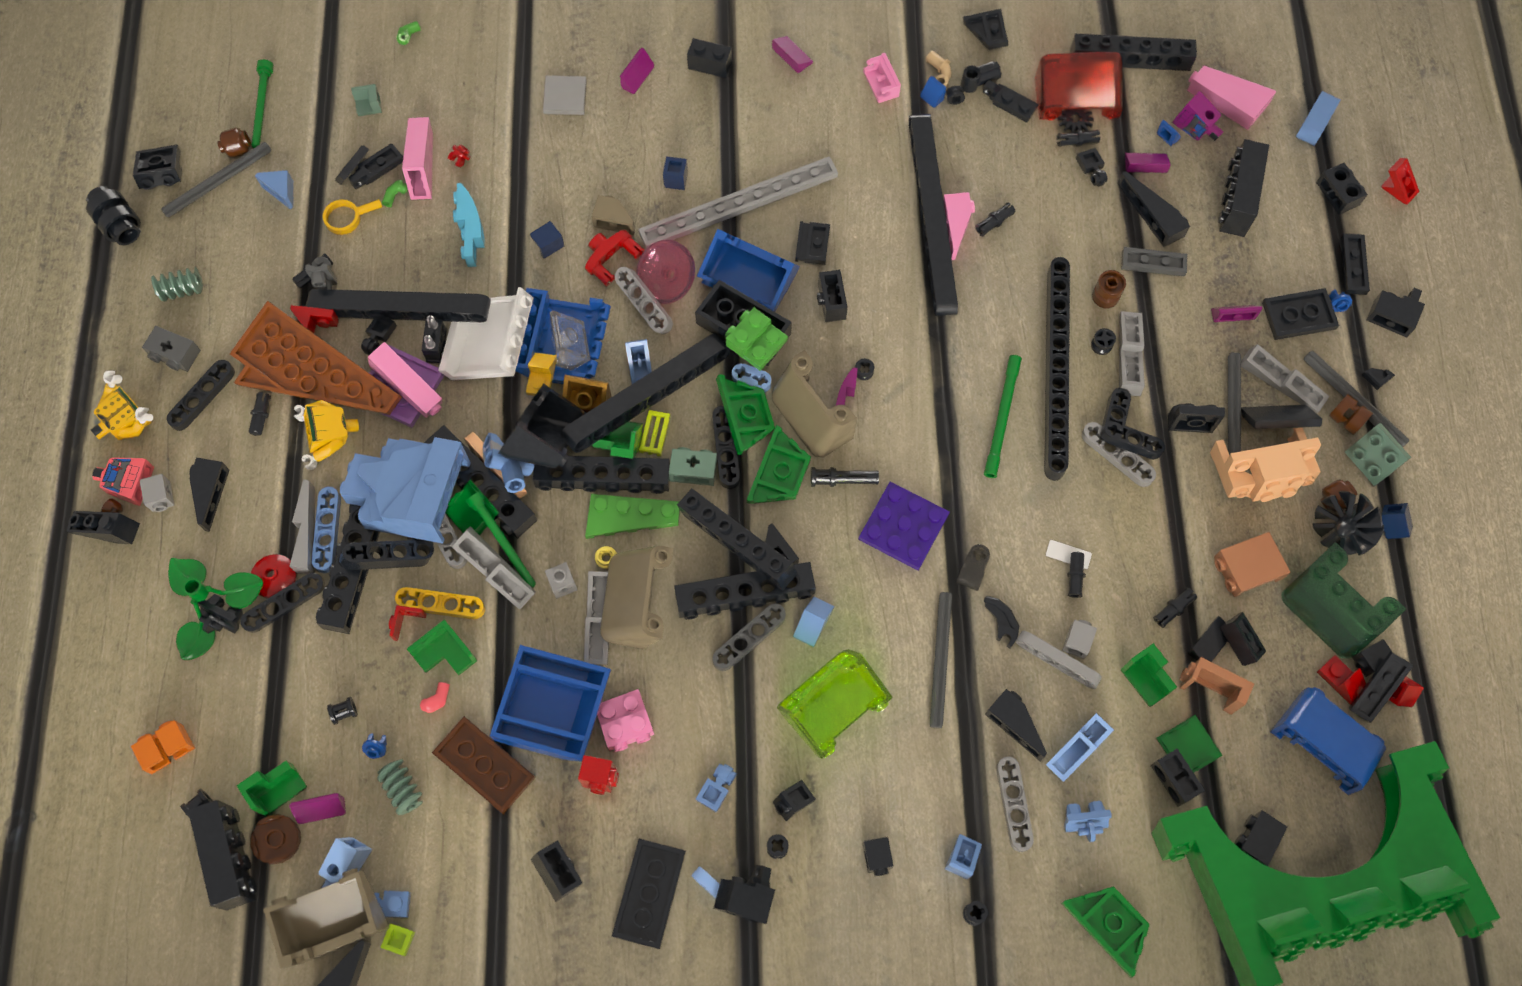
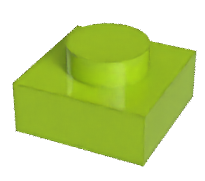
(397, 939)

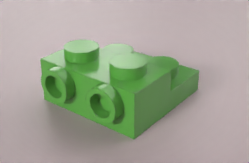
(755, 338)

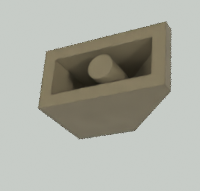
(611, 215)

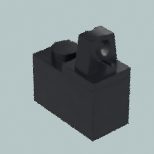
(1397, 313)
(747, 898)

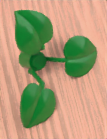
(187, 579)

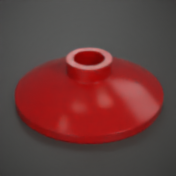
(282, 577)

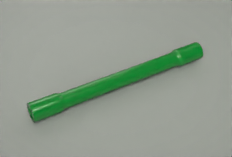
(993, 458)

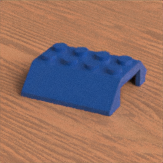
(539, 338)

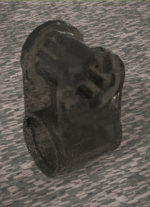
(972, 569)

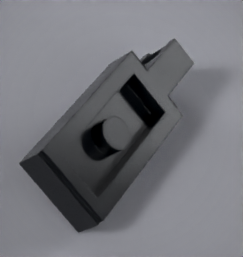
(1010, 101)
(376, 166)

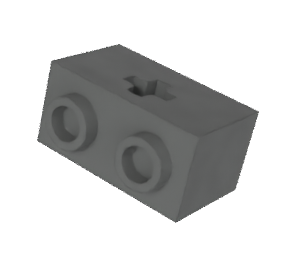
(171, 349)

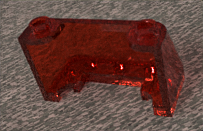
(1079, 83)

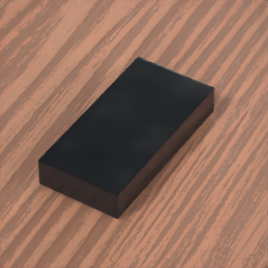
(353, 162)

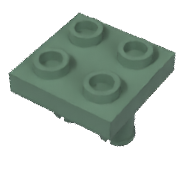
(1377, 454)

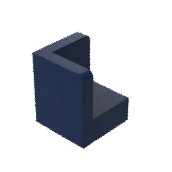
(675, 173)
(547, 239)
(1397, 521)

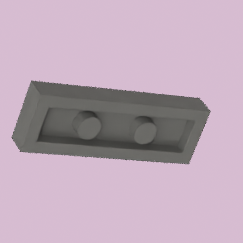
(1154, 261)

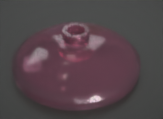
(657, 265)

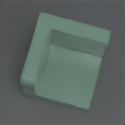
(367, 100)

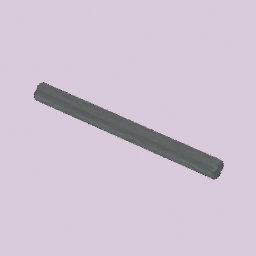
(216, 179)
(1345, 388)
(1234, 402)
(941, 660)

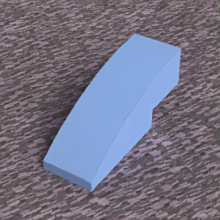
(1080, 747)

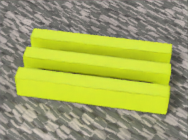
(651, 450)

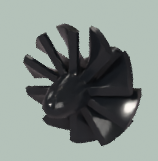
(1352, 529)

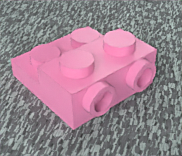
(624, 721)

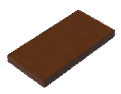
(483, 765)

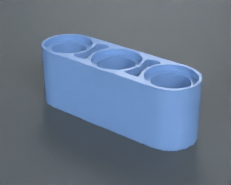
(1318, 118)

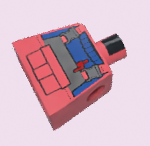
(123, 478)

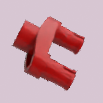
(605, 248)

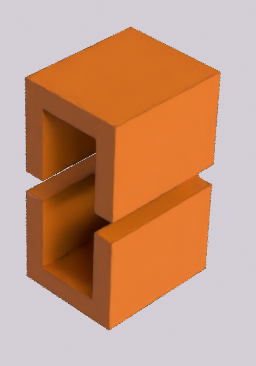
(154, 749)

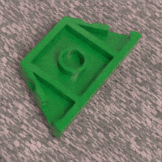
(746, 412)
(780, 470)
(1112, 924)

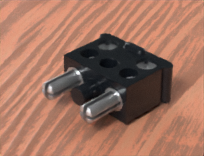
(434, 340)

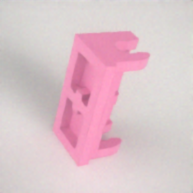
(882, 78)

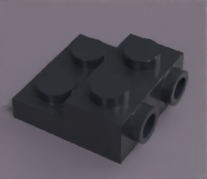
(157, 167)
(1195, 418)

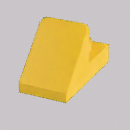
(541, 371)

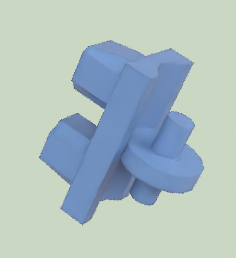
(1087, 823)

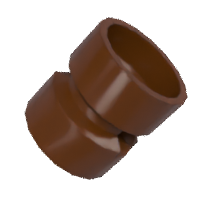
(1109, 289)
(1356, 420)

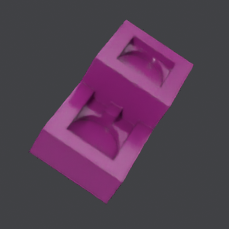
(847, 387)

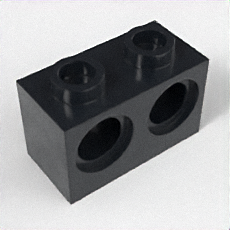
(1341, 188)
(1177, 777)

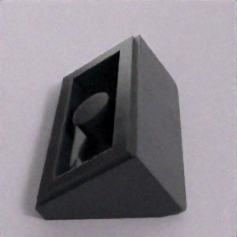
(1243, 639)
(1210, 641)

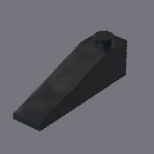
(1159, 215)

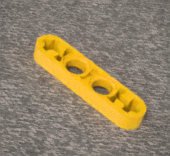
(440, 602)

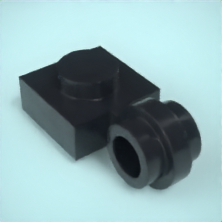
(1092, 162)
(378, 330)

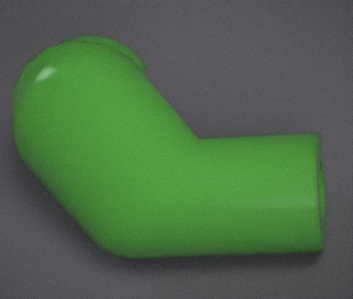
(405, 32)
(392, 190)

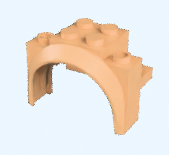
(1274, 469)

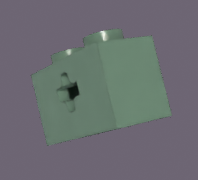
(701, 474)

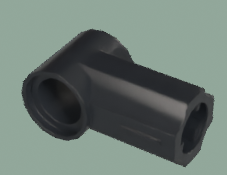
(977, 76)

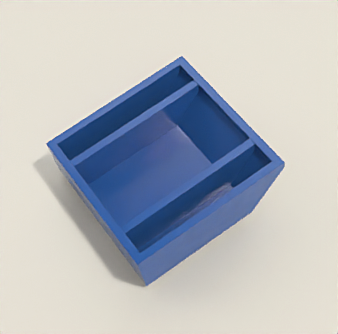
(550, 704)

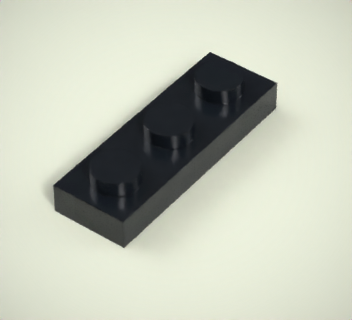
(1355, 264)
(1381, 686)

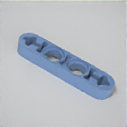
(326, 529)

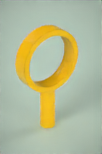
(358, 211)

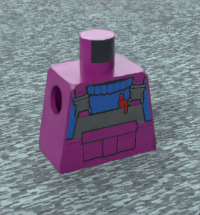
(1199, 118)

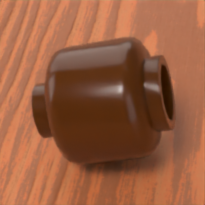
(234, 142)
(1334, 488)

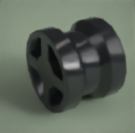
(1105, 336)

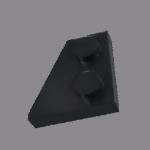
(988, 28)

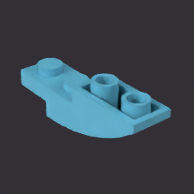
(469, 224)

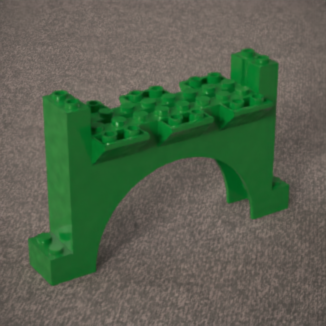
(1279, 915)

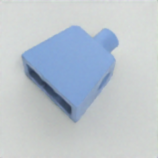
(343, 856)

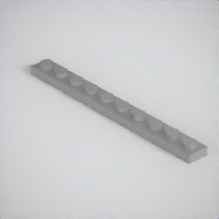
(739, 202)

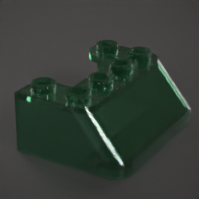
(1336, 608)

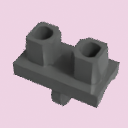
(321, 273)

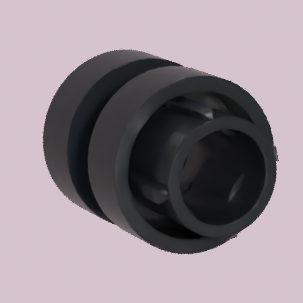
(113, 215)

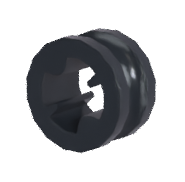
(955, 95)
(865, 362)

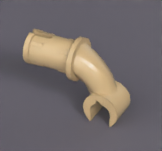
(942, 66)

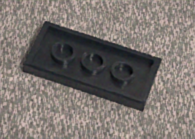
(649, 894)

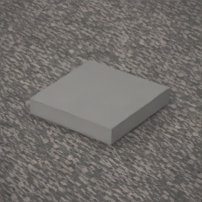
(565, 95)

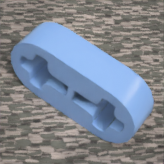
(752, 376)
(706, 881)

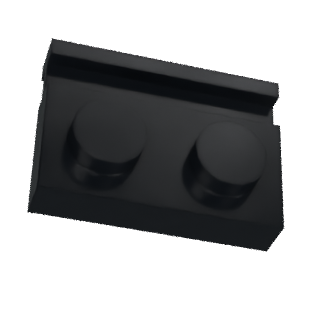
(812, 243)

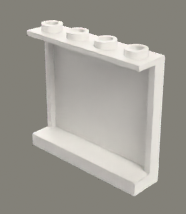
(488, 347)

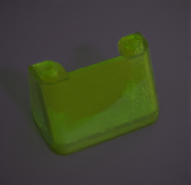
(834, 700)

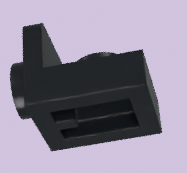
(793, 800)

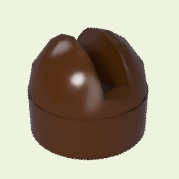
(112, 506)

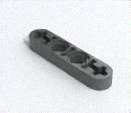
(747, 635)

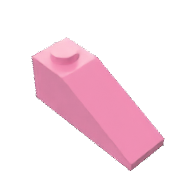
(958, 213)

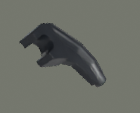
(1006, 621)

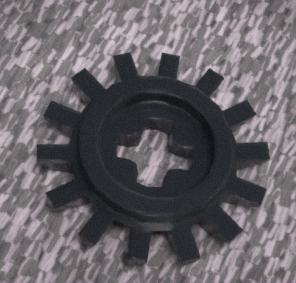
(1080, 124)

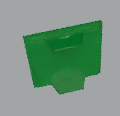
(463, 515)
(1192, 743)

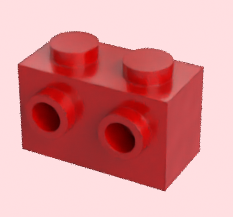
(598, 775)

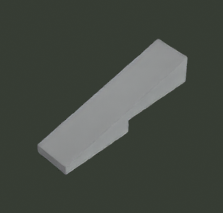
(1130, 353)
(1281, 378)
(305, 521)
(494, 567)
(595, 648)

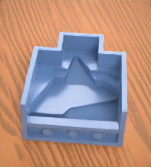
(405, 487)

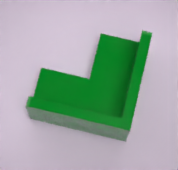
(623, 441)
(442, 644)
(1148, 676)
(272, 790)

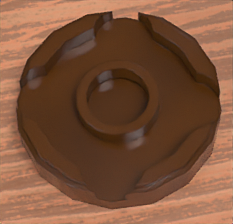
(275, 839)

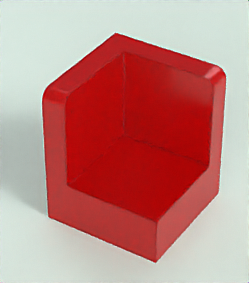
(1406, 693)

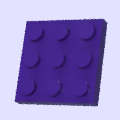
(904, 525)

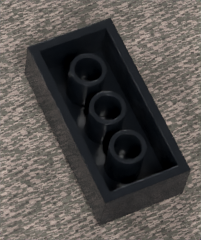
(1243, 188)
(726, 305)
(222, 855)

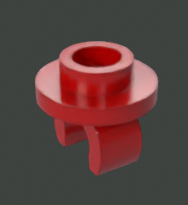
(460, 152)

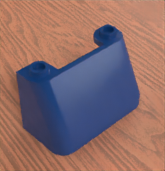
(747, 269)
(1332, 738)

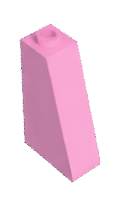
(1231, 95)
(418, 158)
(404, 380)

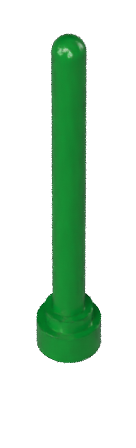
(264, 69)
(477, 503)

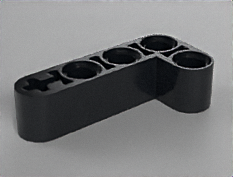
(385, 550)

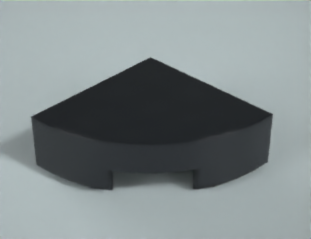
(1377, 377)

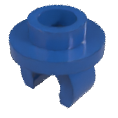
(1340, 302)
(374, 748)

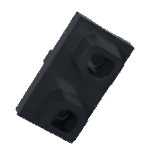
(216, 618)

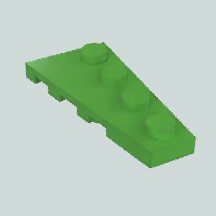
(628, 514)

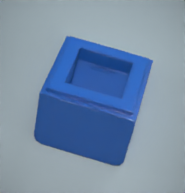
(933, 92)
(1168, 133)

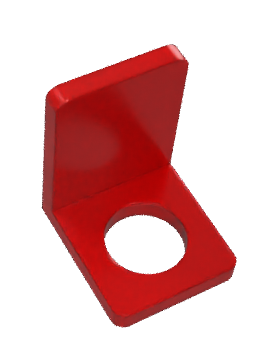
(396, 620)

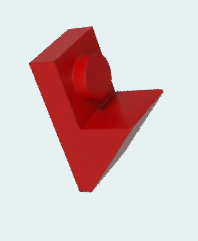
(1401, 181)
(310, 317)
(1342, 679)

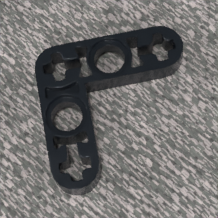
(1119, 428)

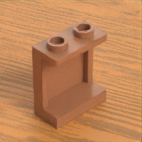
(1251, 564)
(1219, 680)

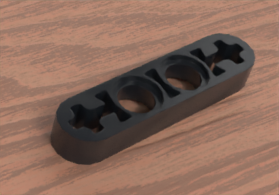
(197, 392)
(723, 447)
(284, 605)

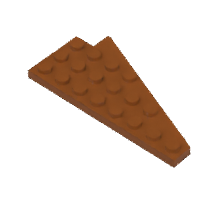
(296, 362)

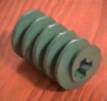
(177, 285)
(398, 787)

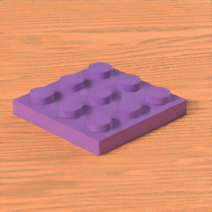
(404, 411)

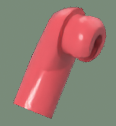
(436, 701)

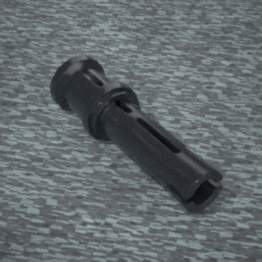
(832, 477)

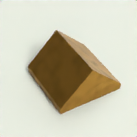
(585, 392)

